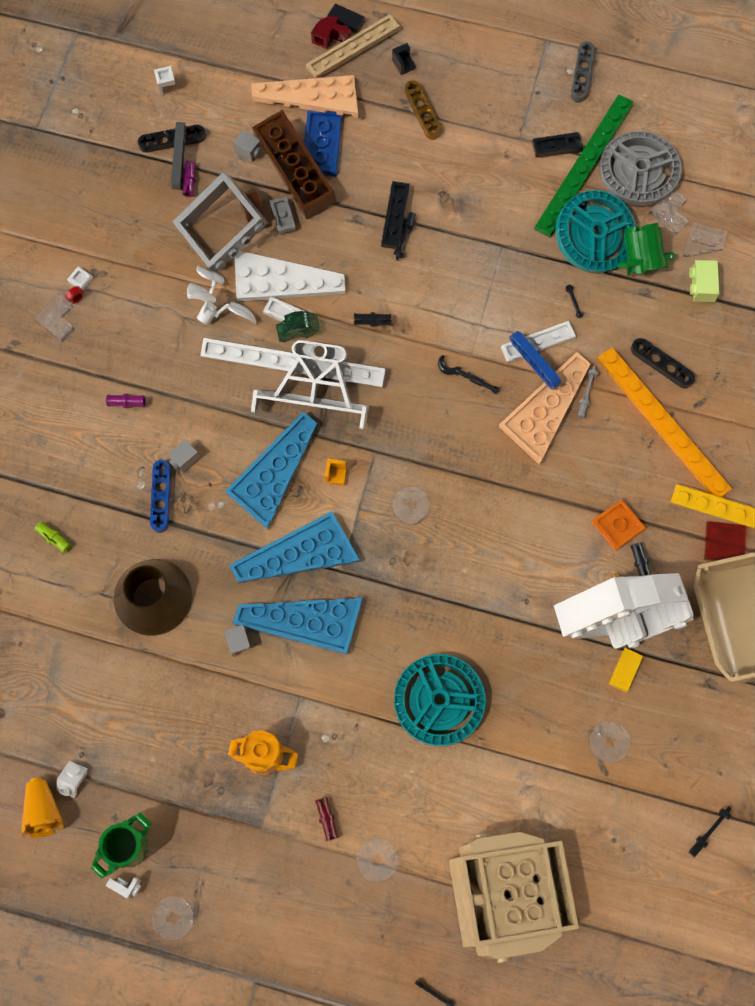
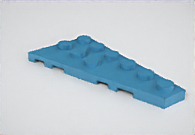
(306, 549)

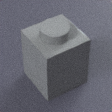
(247, 146)
(183, 456)

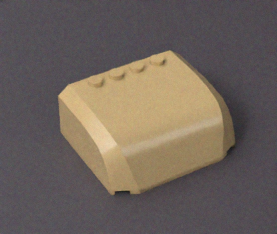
(728, 613)

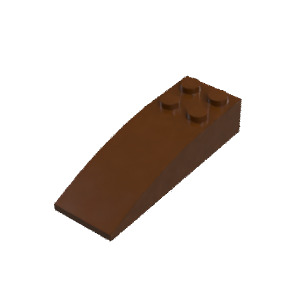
(294, 164)

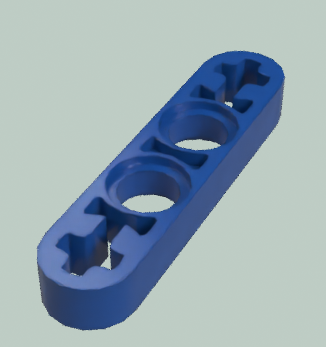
(535, 360)
(160, 496)

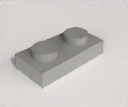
(282, 215)

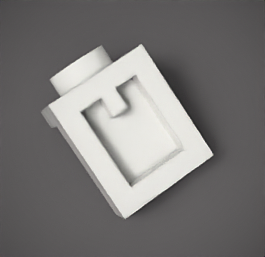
(120, 886)

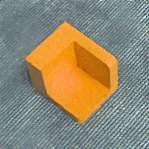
(335, 472)

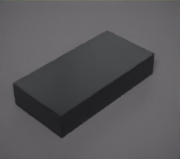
(347, 17)

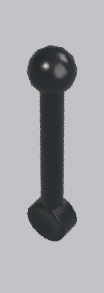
(569, 288)
(447, 1002)

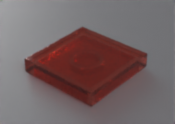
(724, 540)

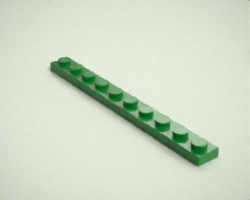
(584, 163)

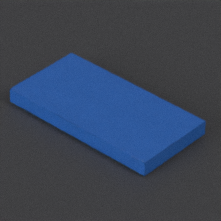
(323, 139)

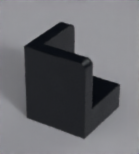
(402, 59)

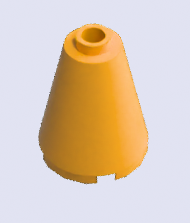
(39, 810)

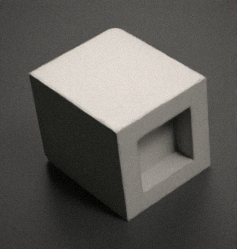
(237, 639)

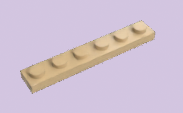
(353, 46)

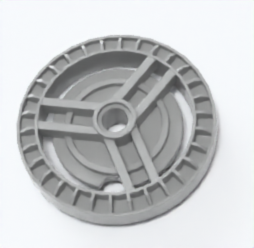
(633, 184)

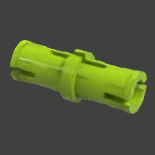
(53, 537)

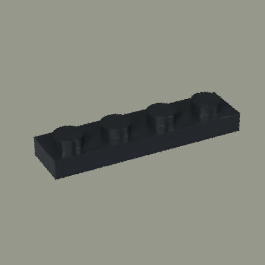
(395, 215)

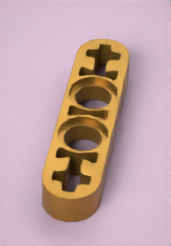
(424, 109)

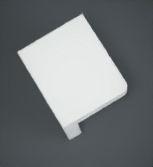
(164, 78)

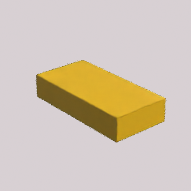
(625, 670)

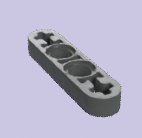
(582, 71)
(178, 155)

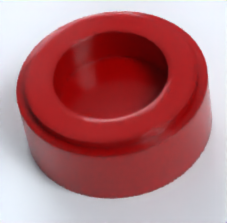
(75, 294)

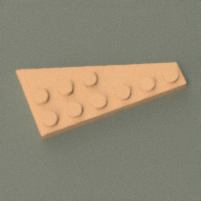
(311, 94)
(540, 415)

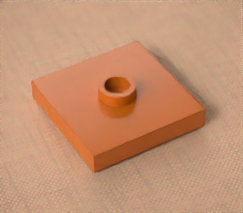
(618, 525)

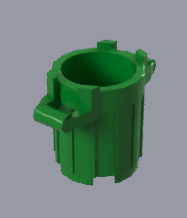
(645, 249)
(122, 846)

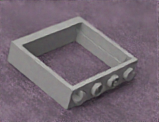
(202, 203)

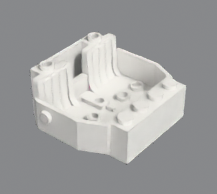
(626, 609)

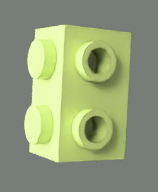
(704, 281)

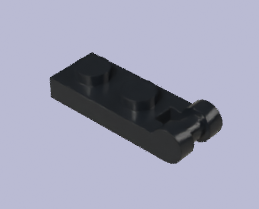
(557, 144)

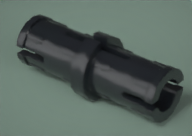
(372, 319)
(641, 561)

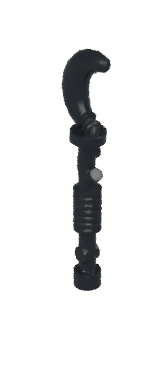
(457, 370)

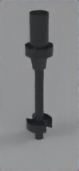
(408, 226)
(701, 842)

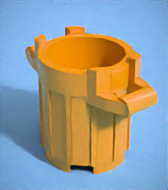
(262, 753)

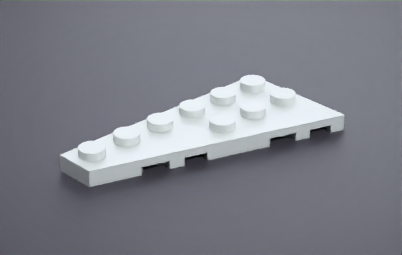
(265, 277)

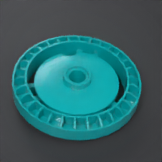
(583, 234)
(439, 716)

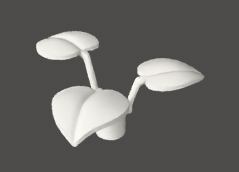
(209, 310)

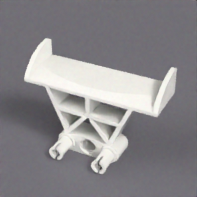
(306, 349)

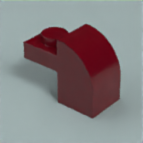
(327, 30)

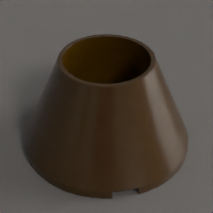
(167, 611)

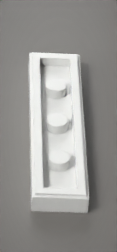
(542, 340)

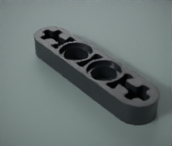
(170, 135)
(660, 365)

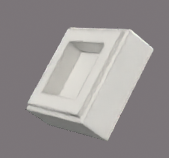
(80, 278)

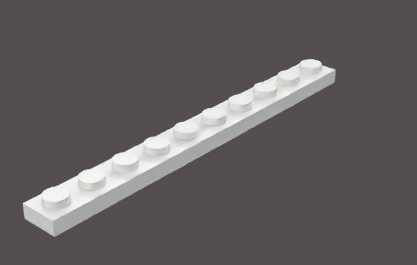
(284, 360)

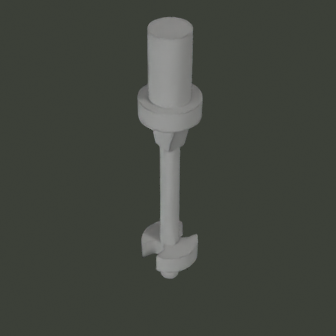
(584, 403)

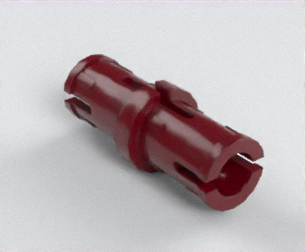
(326, 819)

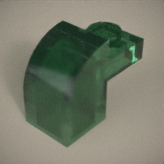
(297, 323)

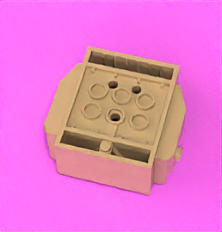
(516, 924)

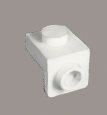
(70, 779)

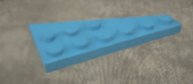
(268, 477)
(311, 622)

